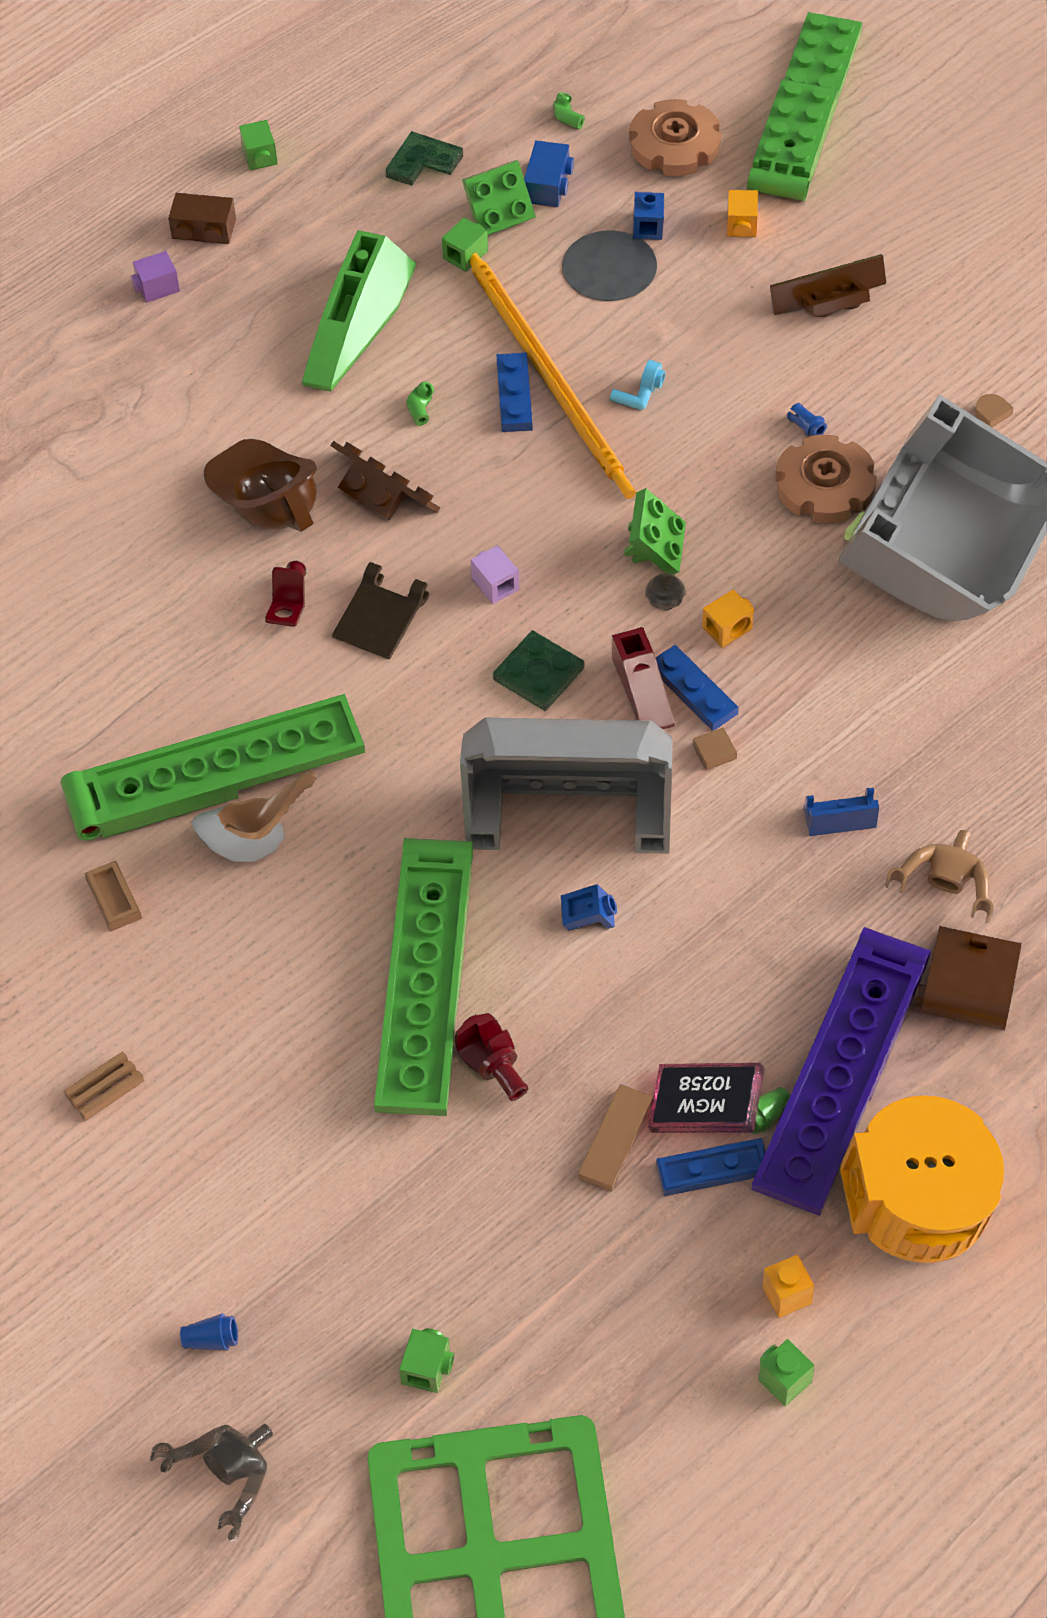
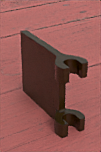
(378, 616)

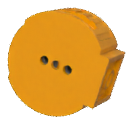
(923, 1179)

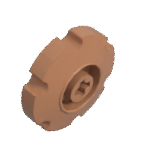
(675, 137)
(825, 478)

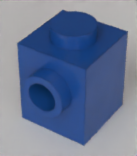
(648, 215)

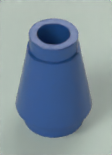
(211, 1333)

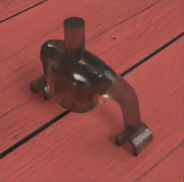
(229, 1458)

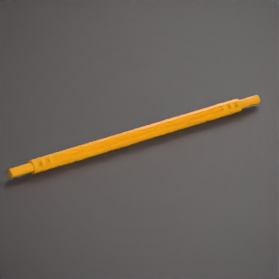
(551, 375)

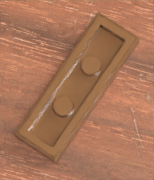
(615, 1137)

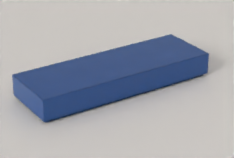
(710, 1166)

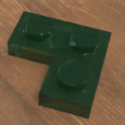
(421, 152)

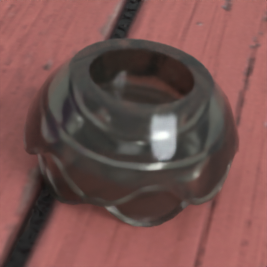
(665, 599)

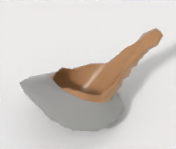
(249, 827)

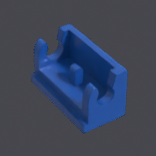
(841, 814)

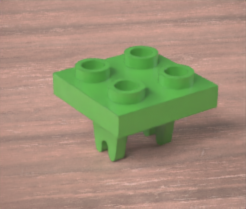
(499, 197)
(655, 533)

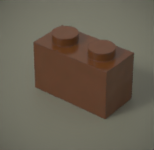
(202, 218)

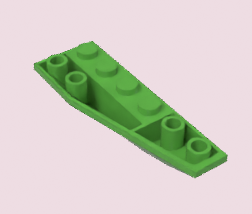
(358, 307)

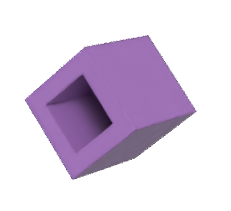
(155, 277)

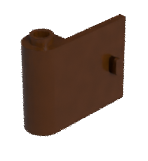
(970, 978)

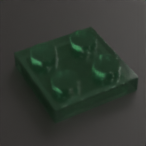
(538, 670)

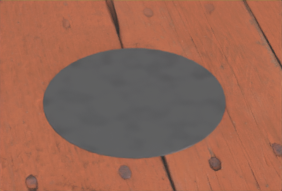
(609, 265)

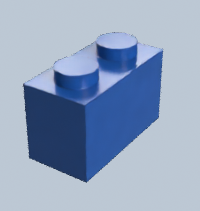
(548, 173)

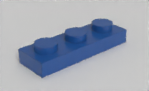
(514, 392)
(695, 688)

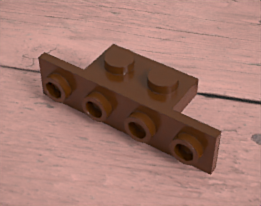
(831, 288)
(374, 487)

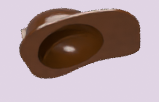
(264, 484)

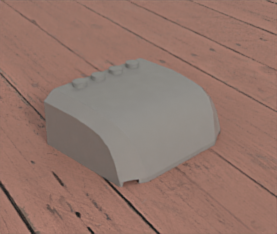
(953, 517)
(566, 760)

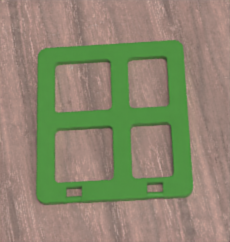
(483, 1556)

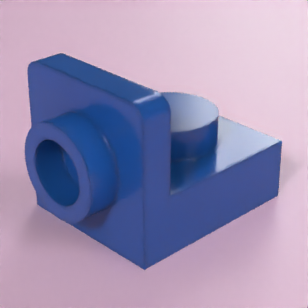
(588, 907)

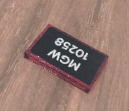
(706, 1098)

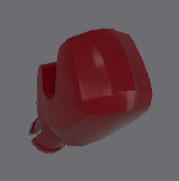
(490, 1053)

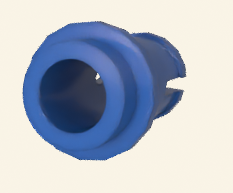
(807, 421)

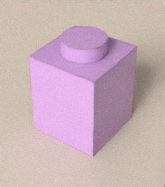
(495, 574)

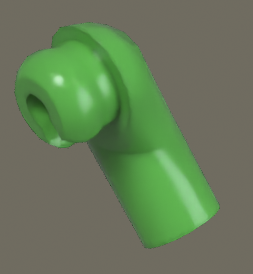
(564, 112)
(418, 401)

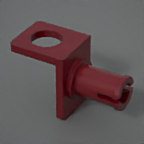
(287, 594)

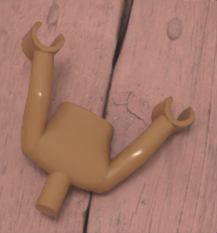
(949, 871)

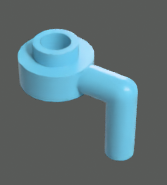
(652, 378)

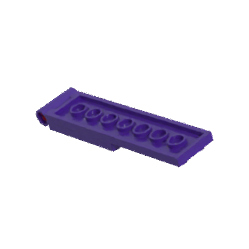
(841, 1071)

